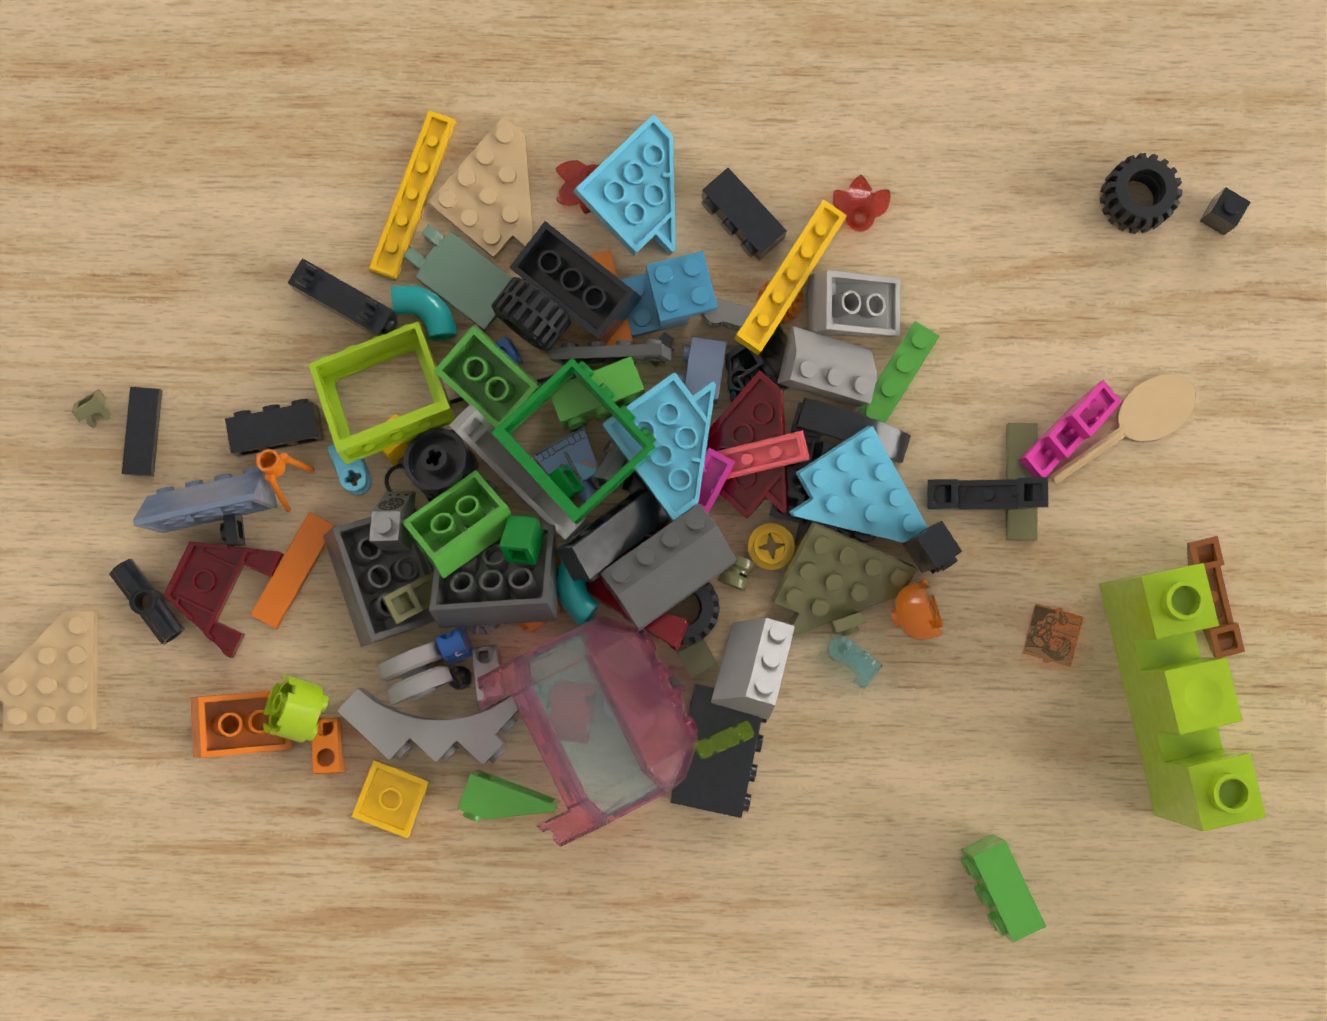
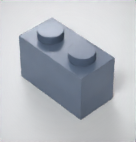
(704, 365)

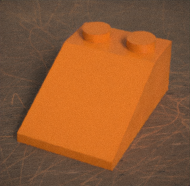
(232, 725)

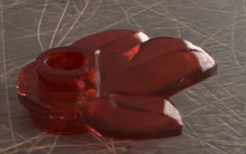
(573, 174)
(861, 200)

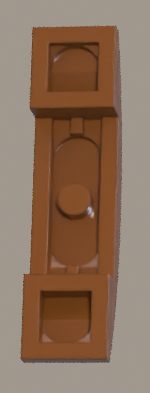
(1226, 637)

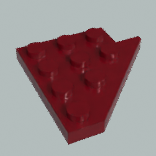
(750, 418)

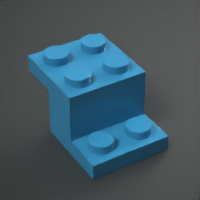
(671, 294)

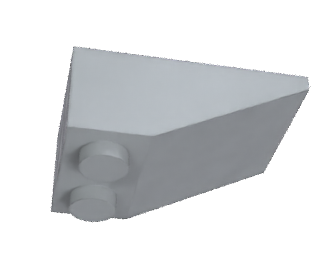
(853, 304)

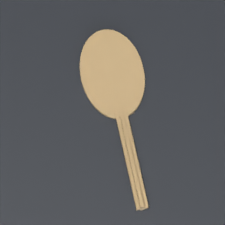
(1145, 415)

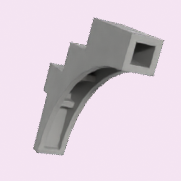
(393, 730)

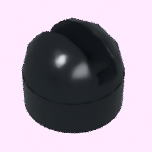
(465, 674)

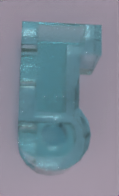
(854, 657)

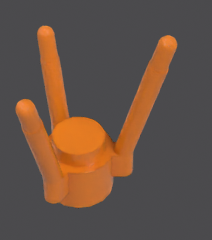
(273, 466)

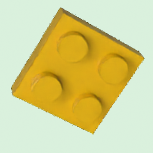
(391, 798)

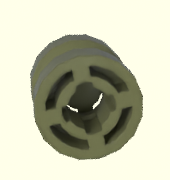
(737, 573)

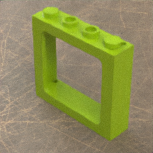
(366, 355)

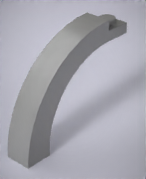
(477, 434)

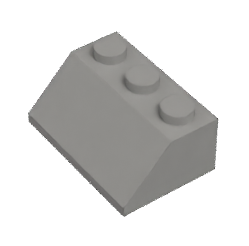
(828, 368)
(753, 666)

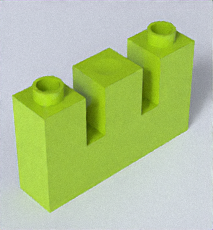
(1180, 699)

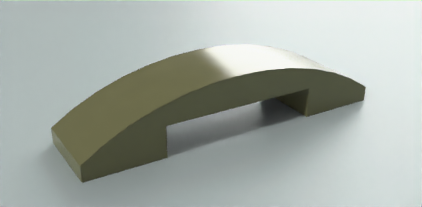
(409, 599)

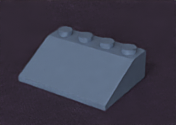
(206, 502)

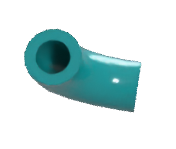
(428, 307)
(575, 597)

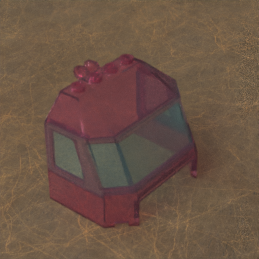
(600, 721)

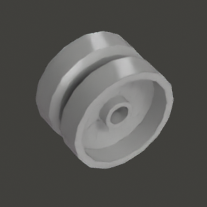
(415, 675)

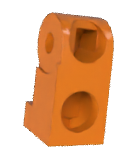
(327, 747)

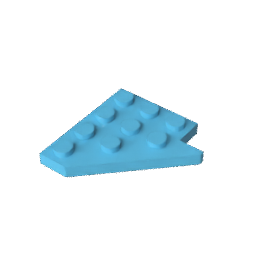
(636, 189)

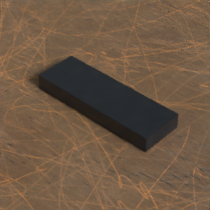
(142, 431)

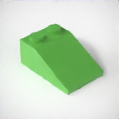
(495, 797)

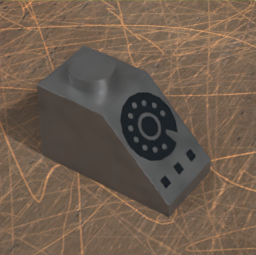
(386, 521)

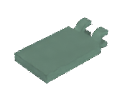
(459, 276)

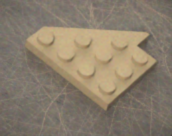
(491, 192)

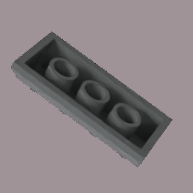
(668, 567)

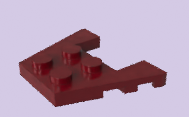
(206, 581)

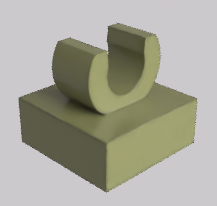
(89, 406)

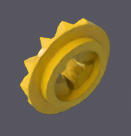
(779, 535)

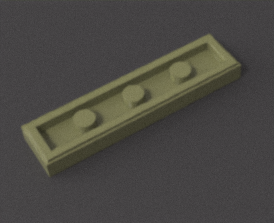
(1020, 523)

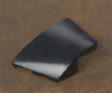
(745, 364)

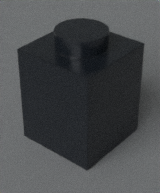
(1225, 211)

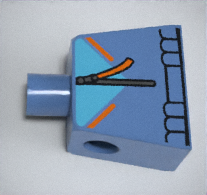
(577, 453)

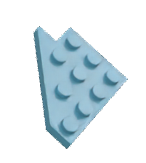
(681, 434)
(859, 490)

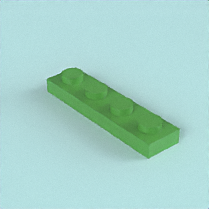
(899, 372)

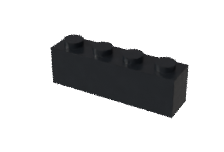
(612, 535)

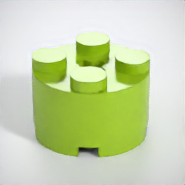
(295, 709)

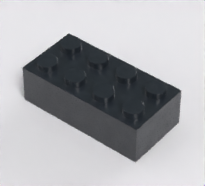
(575, 282)

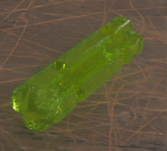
(724, 739)

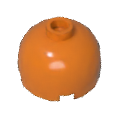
(917, 612)

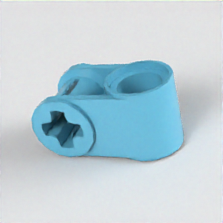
(347, 471)

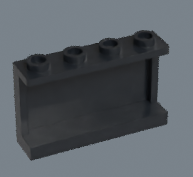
(721, 779)

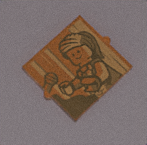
(1052, 635)

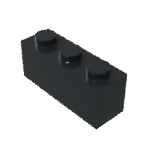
(742, 214)
(274, 427)
(933, 548)

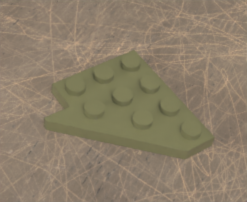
(837, 578)

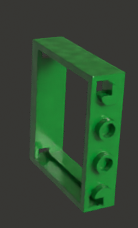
(604, 396)

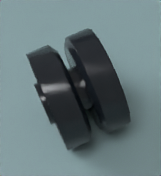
(438, 461)

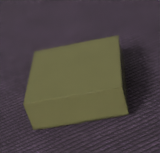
(697, 658)

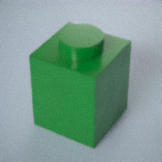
(522, 539)

